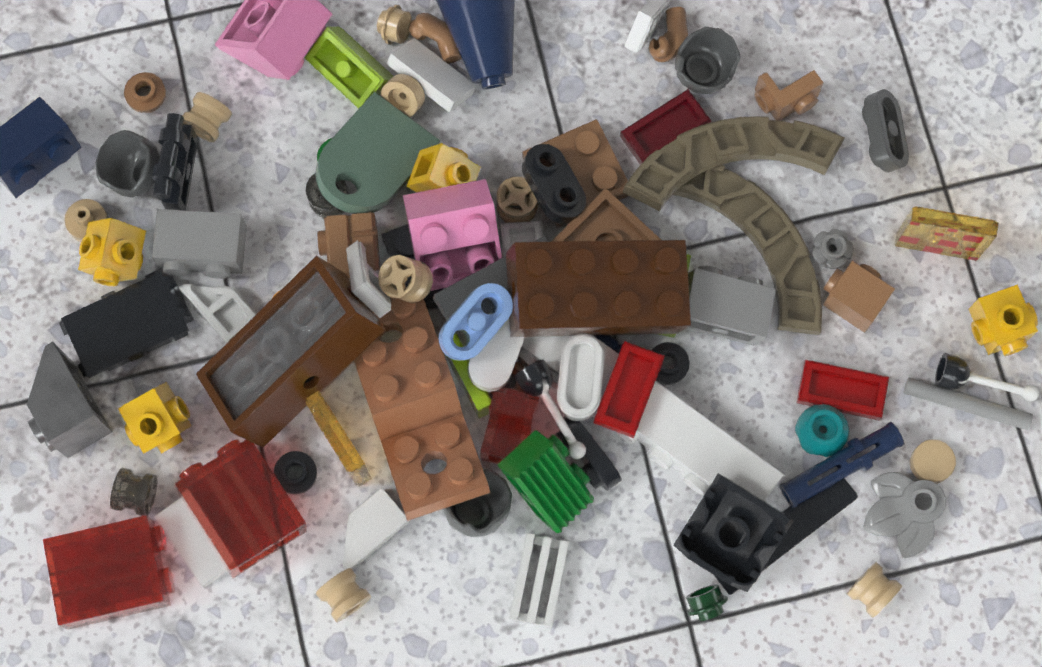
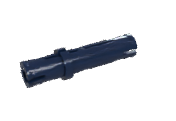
(885, 440)

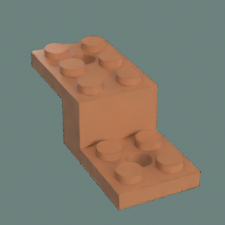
(419, 413)

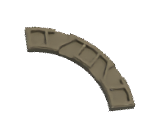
(730, 142)
(774, 238)

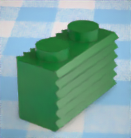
(547, 480)

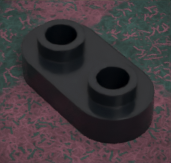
(550, 182)
(597, 464)

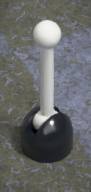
(955, 372)
(537, 381)

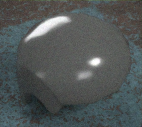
(707, 60)
(127, 163)
(484, 513)

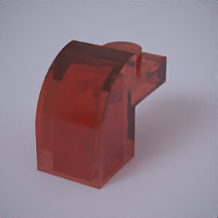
(509, 423)

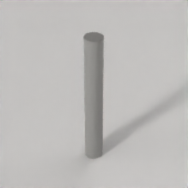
(968, 403)

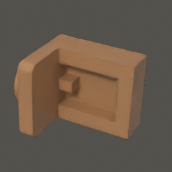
(797, 97)

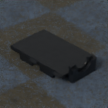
(127, 324)

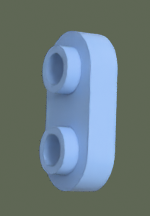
(474, 322)

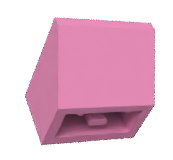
(453, 230)

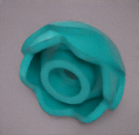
(820, 443)

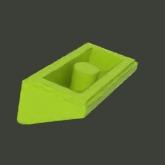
(347, 65)

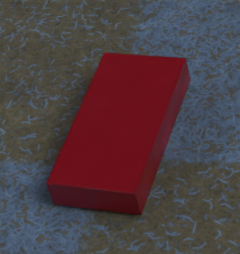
(663, 125)

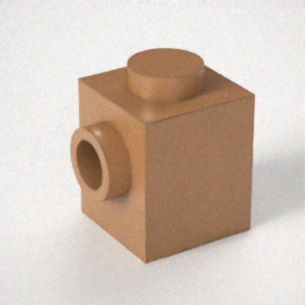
(857, 294)

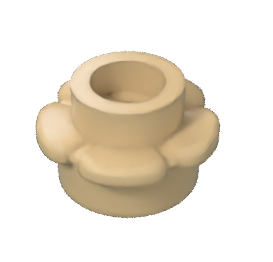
(394, 25)

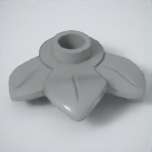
(898, 514)

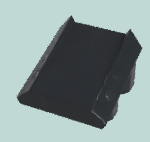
(732, 533)

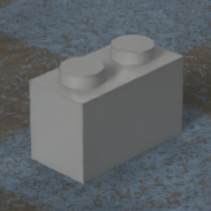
(199, 242)
(729, 305)

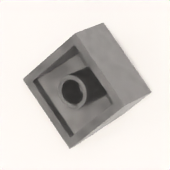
(63, 406)

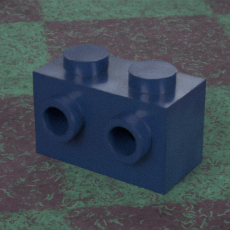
(33, 146)

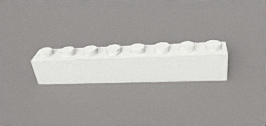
(674, 430)

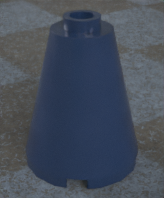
(483, 37)

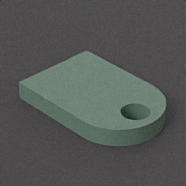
(373, 153)

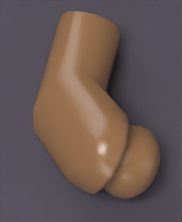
(430, 26)
(667, 45)

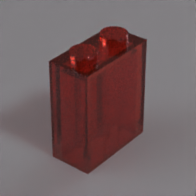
(240, 506)
(108, 572)

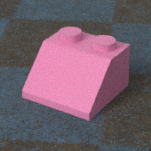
(274, 34)

